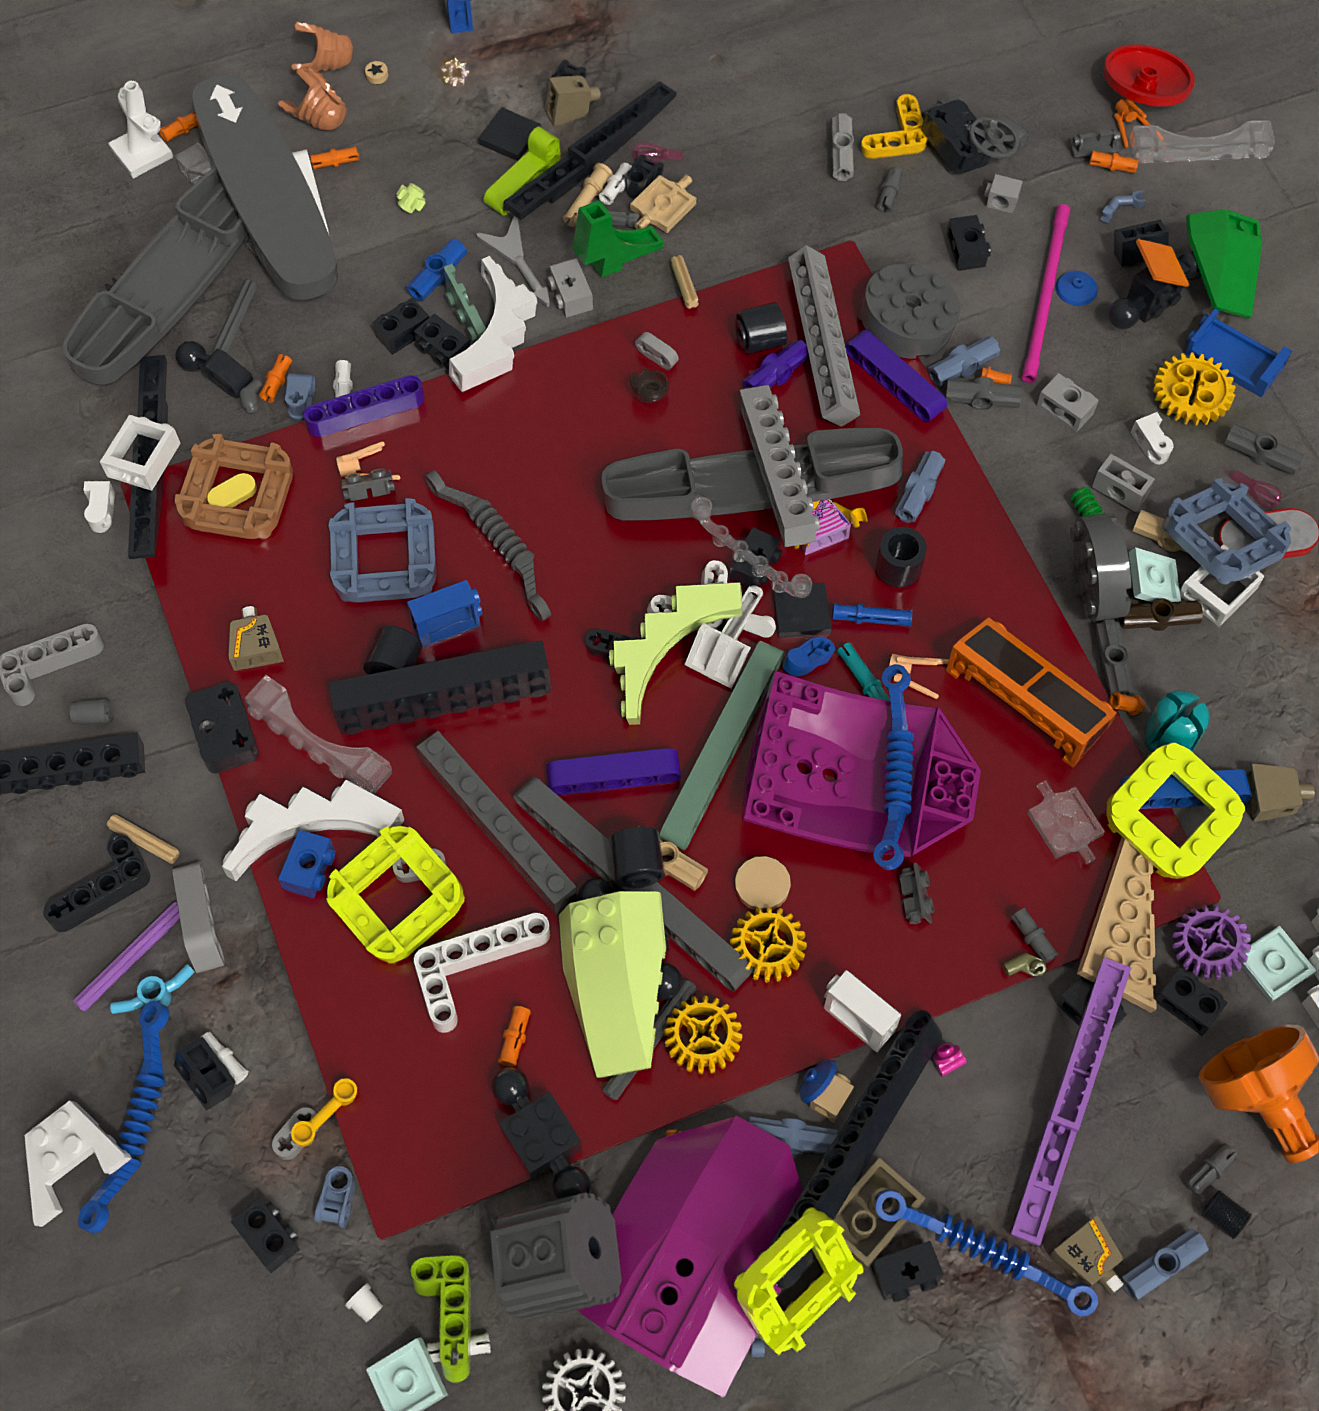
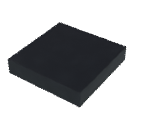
(508, 134)
(803, 615)

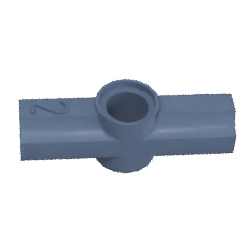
(964, 361)
(920, 486)
(798, 1134)
(1178, 1254)

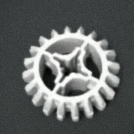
(569, 1384)

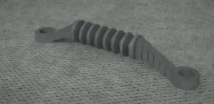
(498, 533)

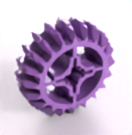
(1203, 936)

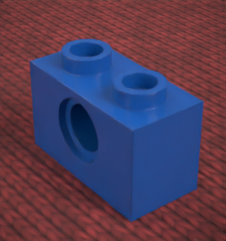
(304, 849)

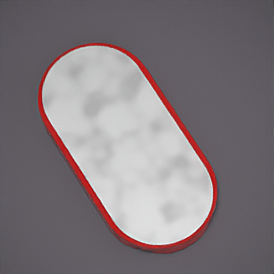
(1303, 532)

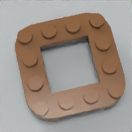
(200, 477)

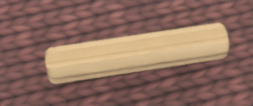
(684, 281)
(143, 839)

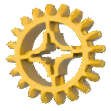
(776, 949)
(712, 1043)

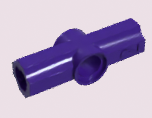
(778, 367)

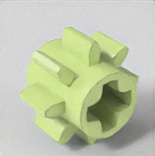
(411, 198)

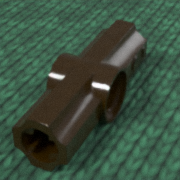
(1175, 614)

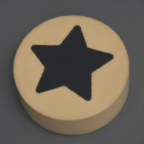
(376, 72)

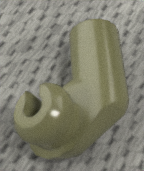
(1024, 963)

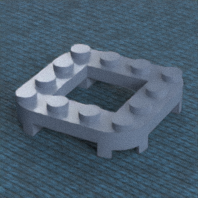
(382, 519)
(1227, 565)

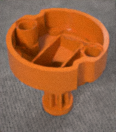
(1265, 1078)

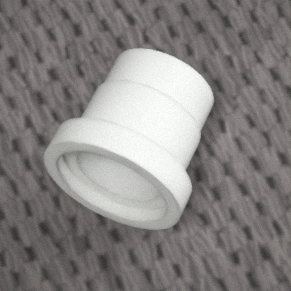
(364, 1303)

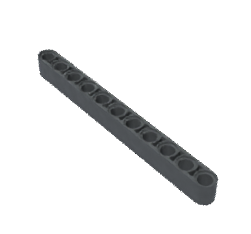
(594, 850)

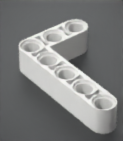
(471, 958)

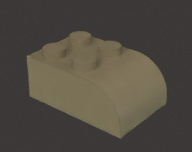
(863, 1228)

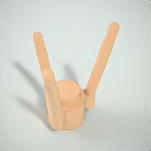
(350, 463)
(907, 663)

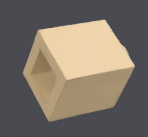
(834, 1098)

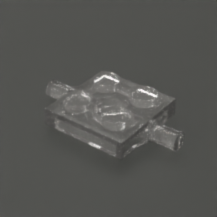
(1065, 822)

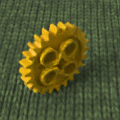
(1212, 392)

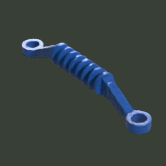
(898, 768)
(150, 1077)
(1009, 1260)

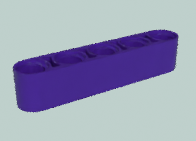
(896, 376)
(375, 403)
(613, 771)

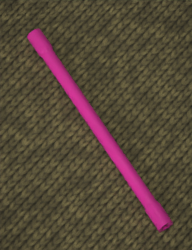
(1032, 361)

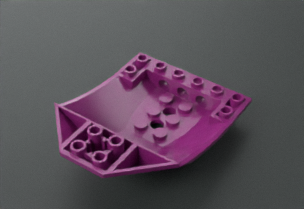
(850, 737)
(707, 1199)

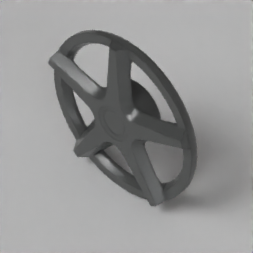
(993, 137)

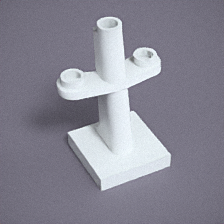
(141, 146)
(719, 653)

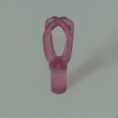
(663, 154)
(1254, 486)

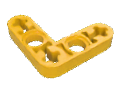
(907, 133)

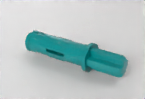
(871, 685)

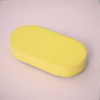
(233, 491)

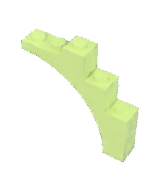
(663, 630)

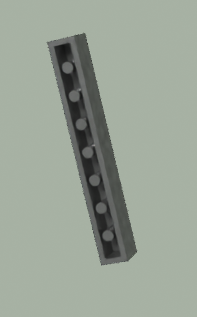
(497, 823)

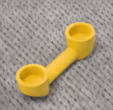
(343, 1094)

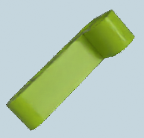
(542, 154)
(450, 1317)

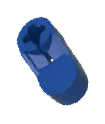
(808, 656)

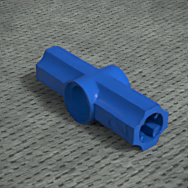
(433, 272)

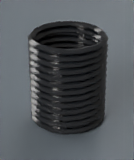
(1226, 1214)

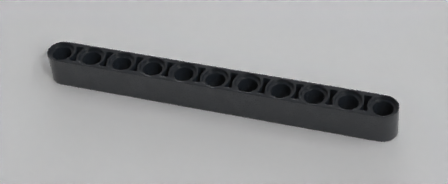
(864, 1128)

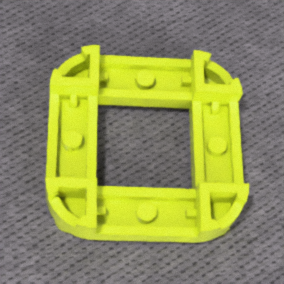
(1148, 839)
(368, 866)
(757, 1296)

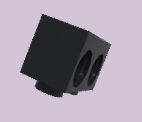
(397, 326)
(445, 342)
(1187, 1007)
(204, 1073)
(261, 1238)

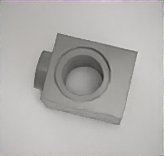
(1003, 193)

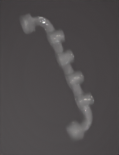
(798, 587)

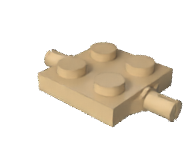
(663, 203)

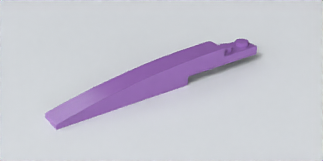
(1070, 1102)

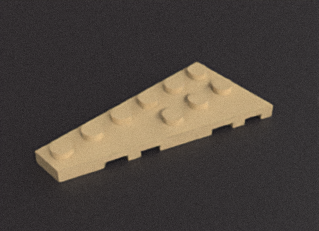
(1125, 927)

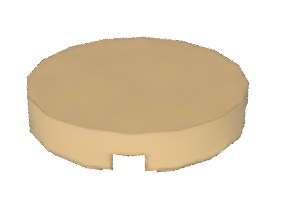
(762, 883)

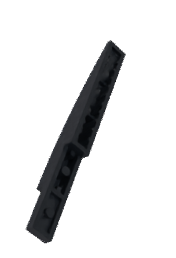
(589, 150)
(147, 504)

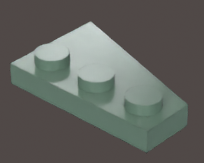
(465, 313)

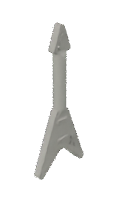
(511, 249)

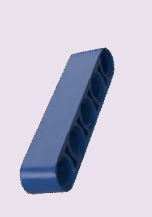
(1175, 794)

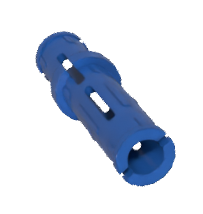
(871, 614)

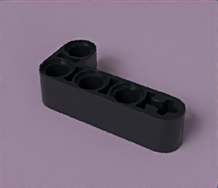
(95, 888)

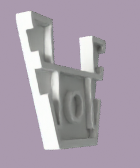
(58, 1147)

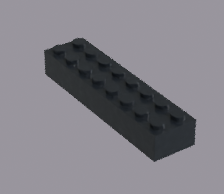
(440, 687)

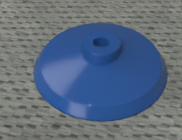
(1076, 288)
(817, 1080)

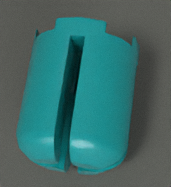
(1177, 721)

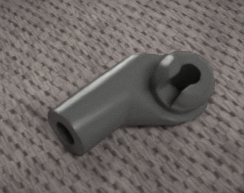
(248, 396)

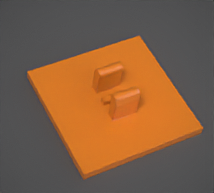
(1162, 263)

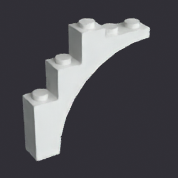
(493, 351)
(272, 824)

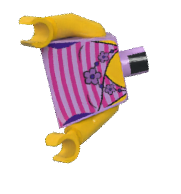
(833, 523)

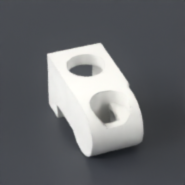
(1152, 439)
(101, 504)

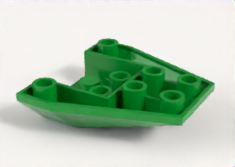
(1228, 258)

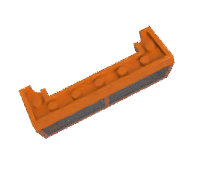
(1032, 687)

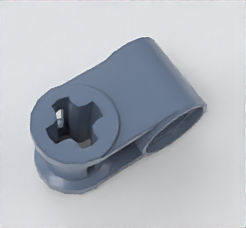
(299, 394)
(336, 1199)

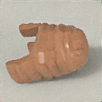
(332, 49)
(320, 105)

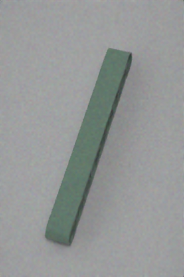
(721, 746)

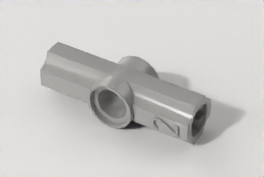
(842, 147)

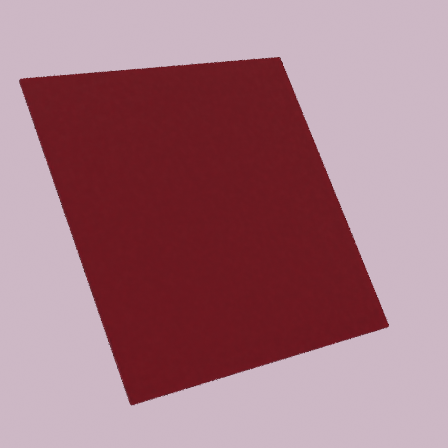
(537, 449)

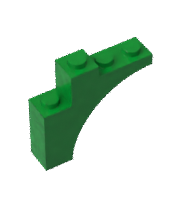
(606, 246)

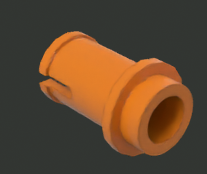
(998, 377)
(1132, 704)

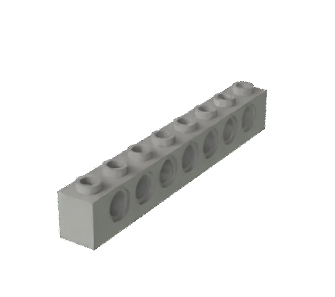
(824, 336)
(777, 466)

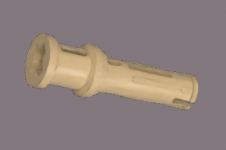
(592, 187)

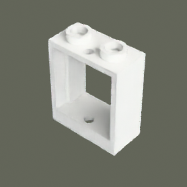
(133, 473)
(1212, 606)
(861, 1010)

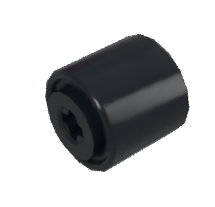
(761, 328)
(901, 556)
(392, 650)
(636, 857)

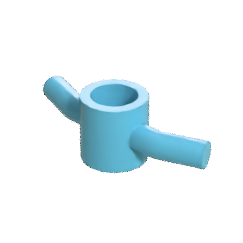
(148, 985)

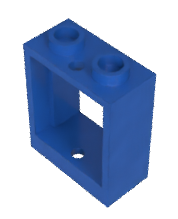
(445, 613)

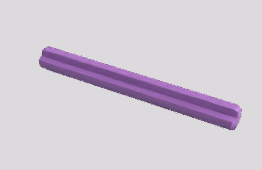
(128, 958)

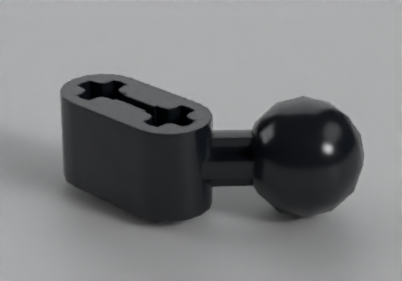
(218, 367)

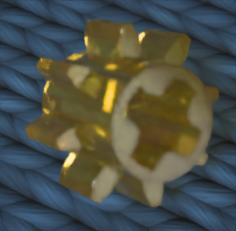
(447, 70)

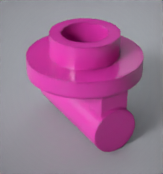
(948, 1058)

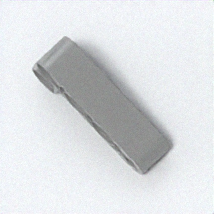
(51, 659)
(197, 918)

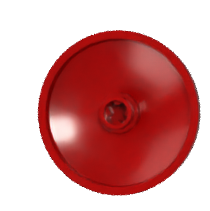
(1148, 75)

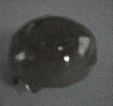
(649, 386)

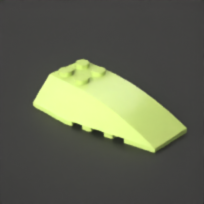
(613, 975)

